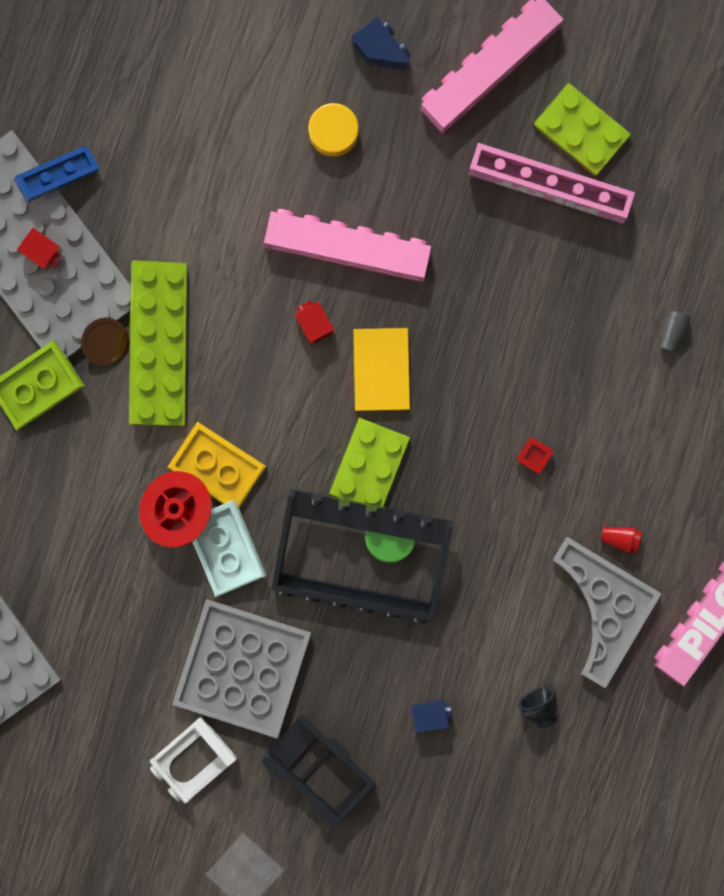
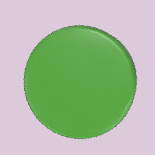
(388, 547)

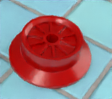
(175, 509)

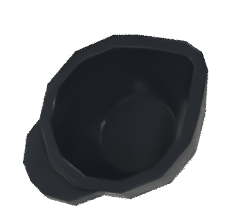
(540, 706)

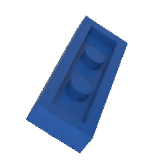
(56, 174)

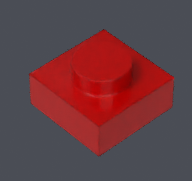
(534, 455)

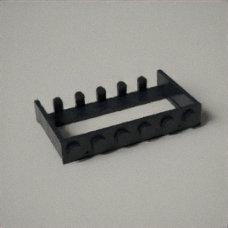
(367, 518)

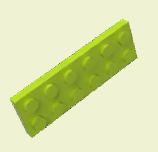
(157, 343)

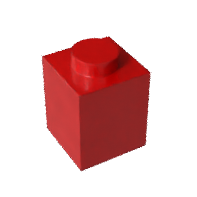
(40, 250)
(313, 322)

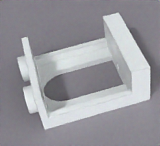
(162, 760)

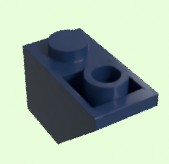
(379, 47)

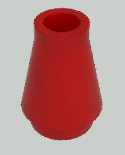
(623, 538)

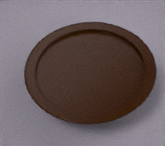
(104, 341)

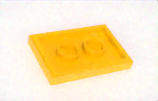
(381, 369)
(218, 464)

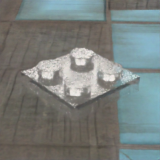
(244, 869)

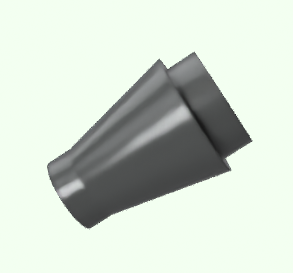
(674, 330)

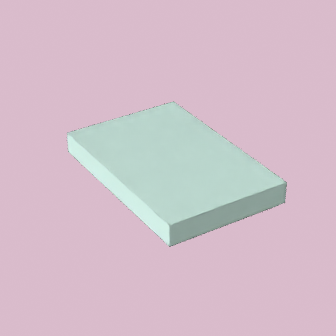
(228, 551)

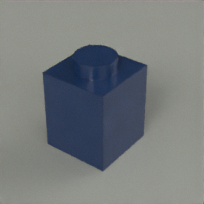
(431, 715)

